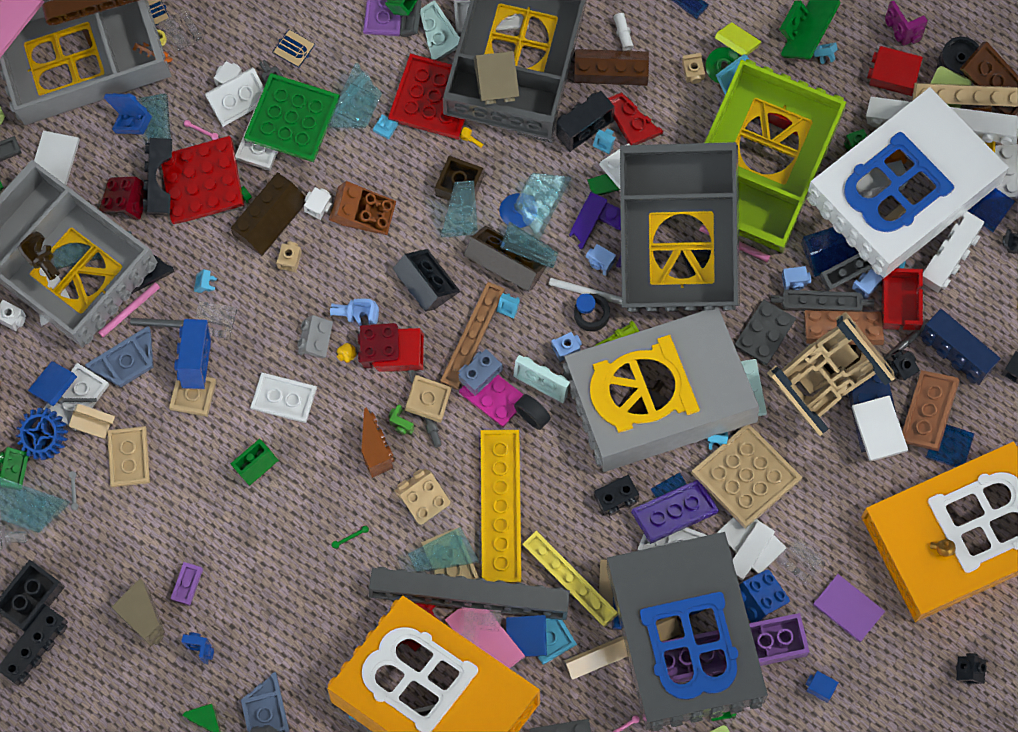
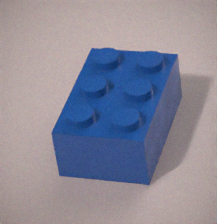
(193, 354)

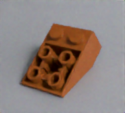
(362, 209)
(375, 454)

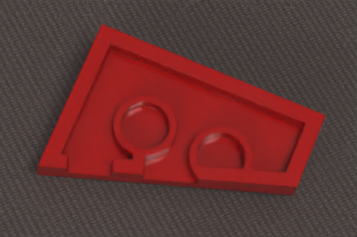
(631, 122)

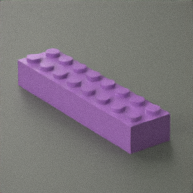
(774, 641)

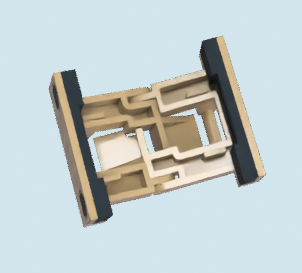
(810, 371)

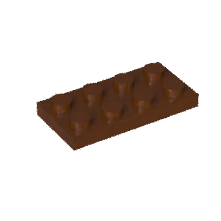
(989, 69)

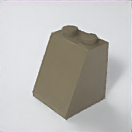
(496, 77)
(140, 613)

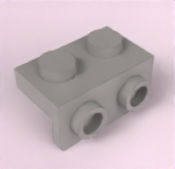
(314, 336)

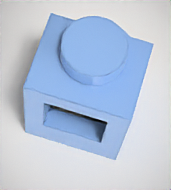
(601, 258)
(795, 278)
(867, 283)
(562, 350)

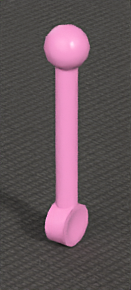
(214, 136)
(635, 719)

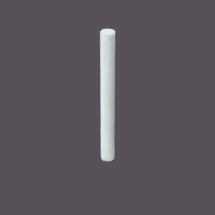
(584, 290)

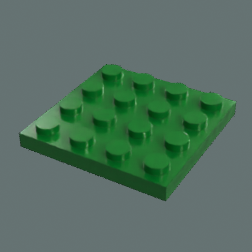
(291, 117)

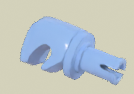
(356, 309)

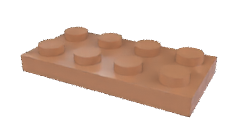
(821, 322)
(930, 410)

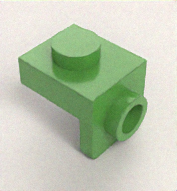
(401, 425)

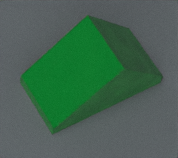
(204, 717)

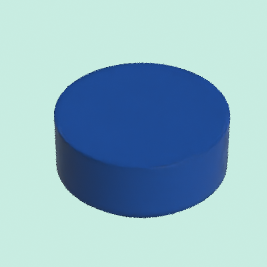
(585, 303)

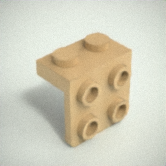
(422, 495)

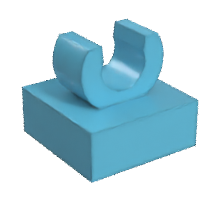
(826, 50)
(385, 127)
(604, 140)
(202, 281)
(508, 305)
(720, 439)

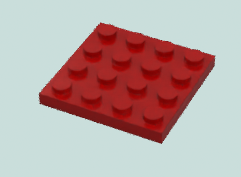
(421, 98)
(202, 180)

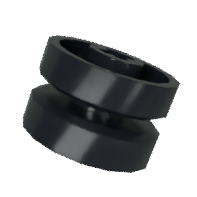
(956, 53)

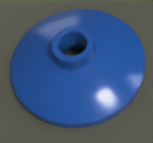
(508, 211)

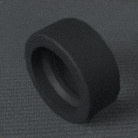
(589, 326)
(532, 411)

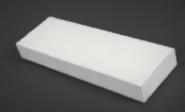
(752, 549)

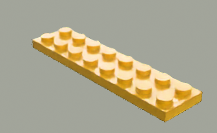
(500, 506)

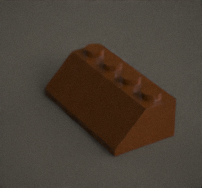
(611, 67)

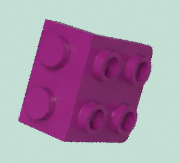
(904, 31)

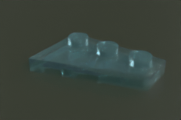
(444, 552)

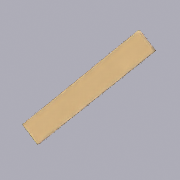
(614, 650)

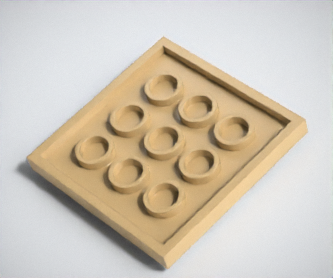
(746, 475)

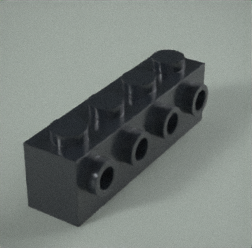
(32, 645)

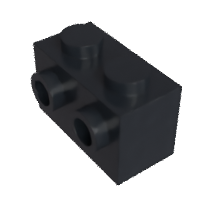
(616, 495)

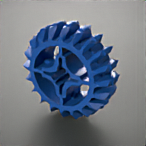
(43, 426)

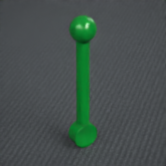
(335, 544)

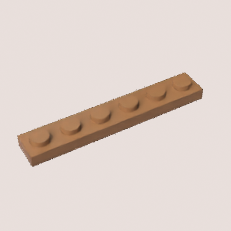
(473, 334)

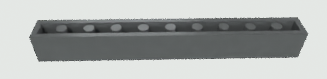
(469, 593)

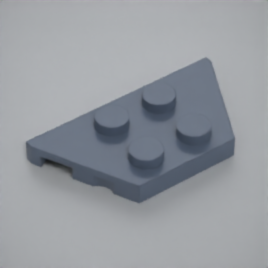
(125, 360)
(265, 706)

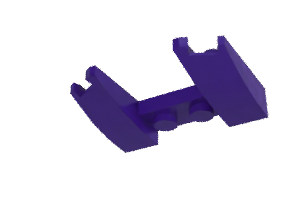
(595, 209)

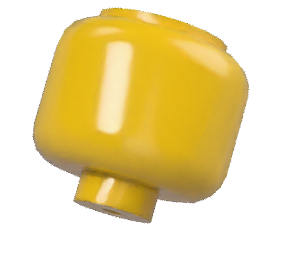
(346, 352)

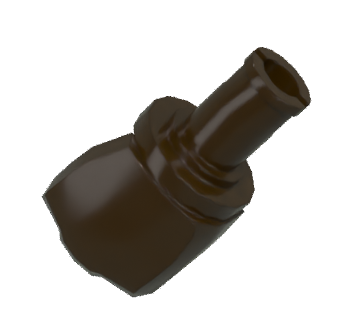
(31, 250)

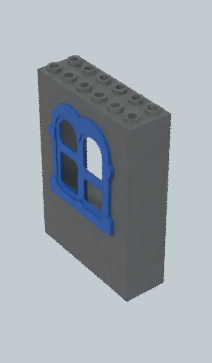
(674, 583)

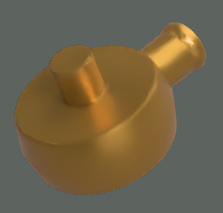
(944, 547)

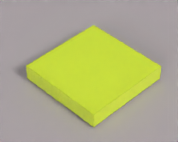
(737, 39)

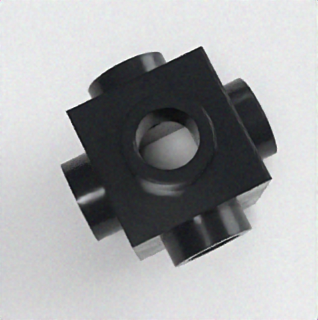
(903, 364)
(971, 669)

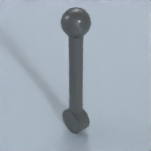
(61, 400)

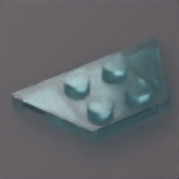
(355, 101)
(540, 200)
(28, 506)

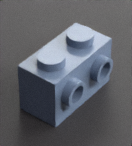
(480, 371)

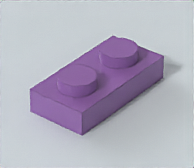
(186, 584)

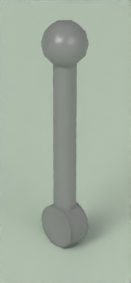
(72, 475)

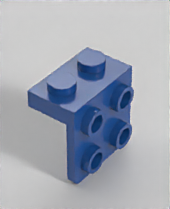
(132, 116)
(762, 596)

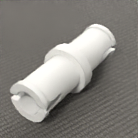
(623, 31)

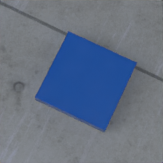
(52, 383)
(528, 634)

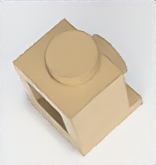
(692, 61)
(290, 262)

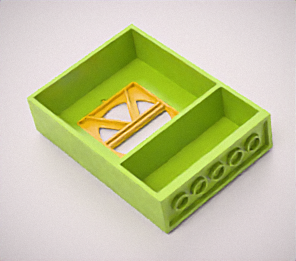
(774, 201)

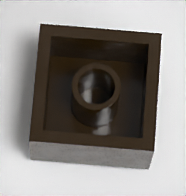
(457, 171)

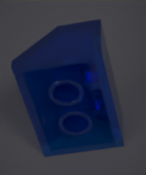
(826, 250)

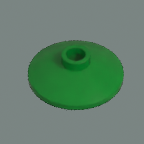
(716, 58)

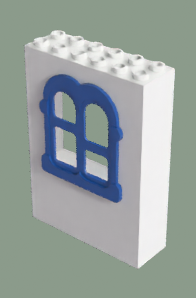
(940, 149)

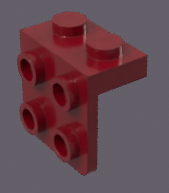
(124, 196)
(378, 343)

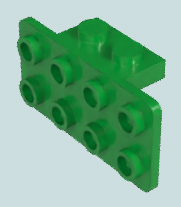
(806, 27)

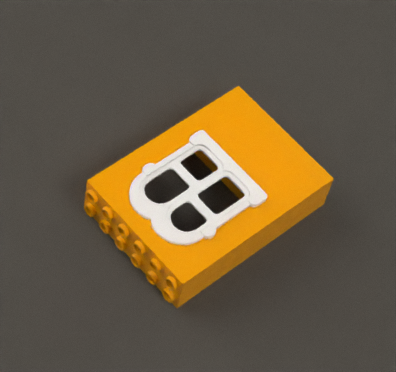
(917, 516)
(480, 699)

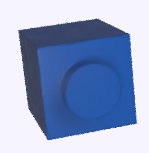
(821, 686)

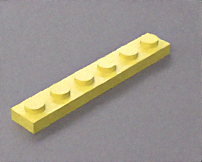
(570, 579)

